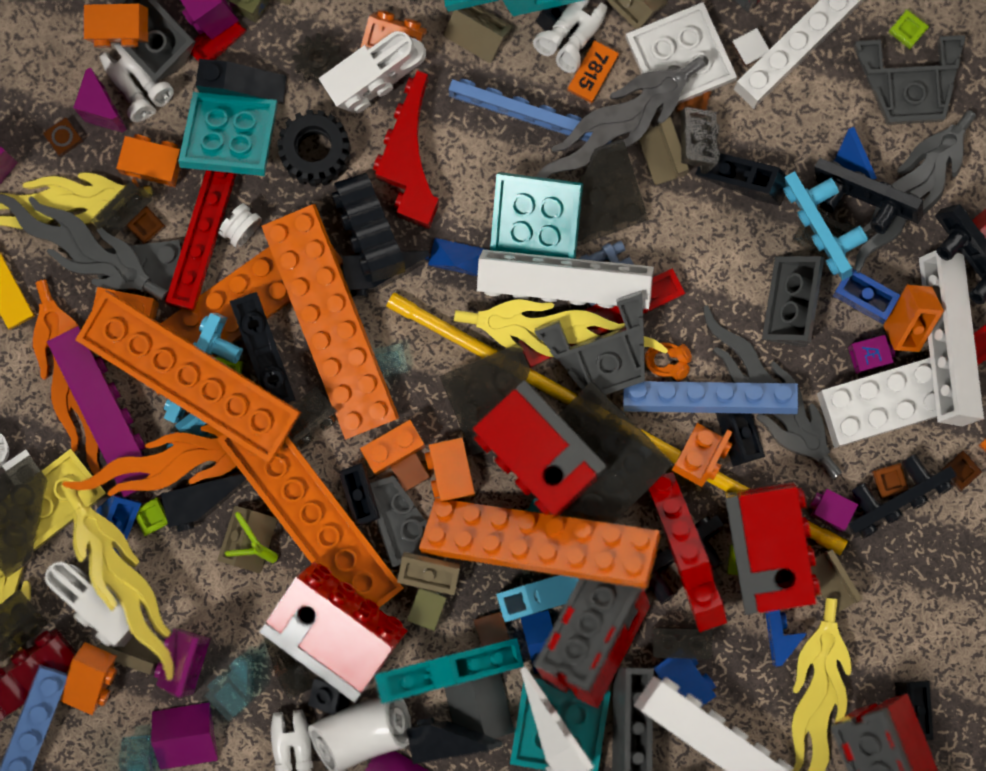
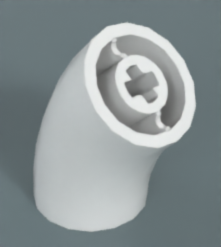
(360, 733)

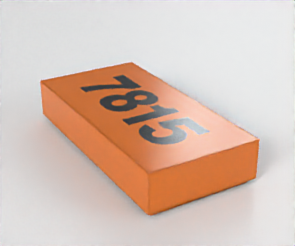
(593, 71)

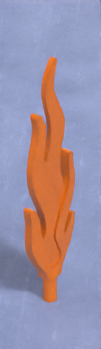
(50, 324)
(164, 467)

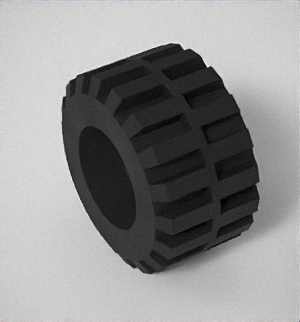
(309, 125)

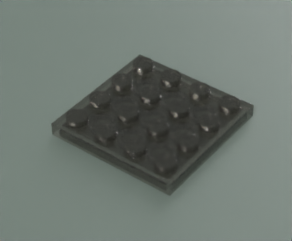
(627, 452)

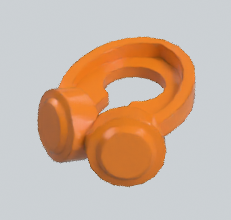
(676, 371)

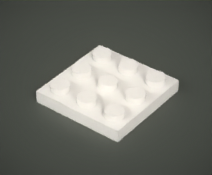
(679, 41)

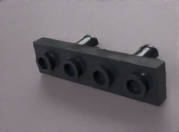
(879, 194)
(969, 240)
(261, 346)
(892, 510)
(706, 529)

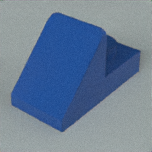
(780, 644)

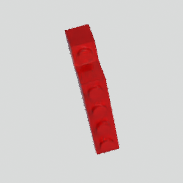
(401, 159)
(688, 553)

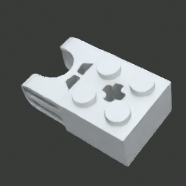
(372, 71)
(77, 590)

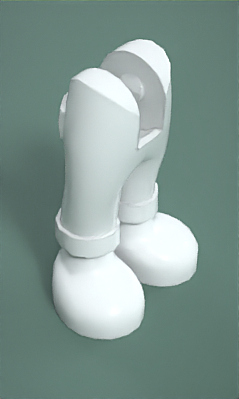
(569, 56)
(120, 74)
(299, 739)

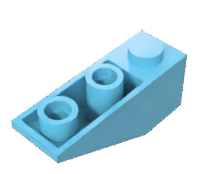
(536, 596)

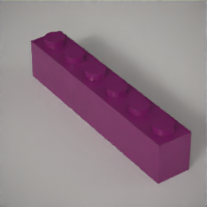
(98, 402)

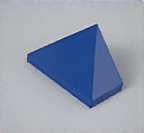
(853, 156)
(455, 256)
(120, 512)

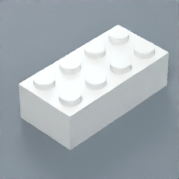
(879, 403)

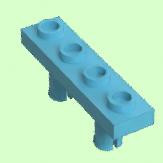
(823, 239)
(211, 343)

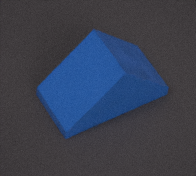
(536, 630)

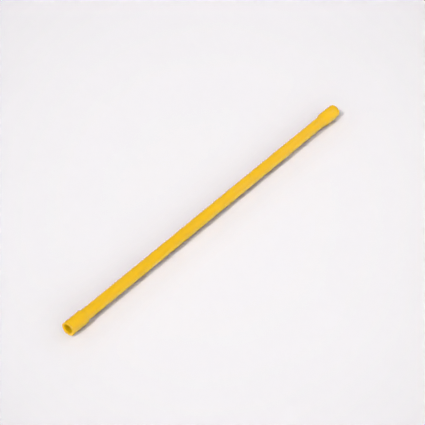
(411, 311)

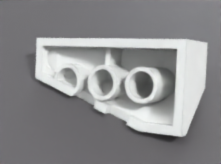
(558, 743)

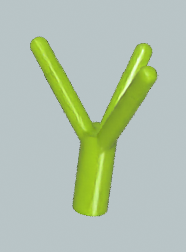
(257, 548)

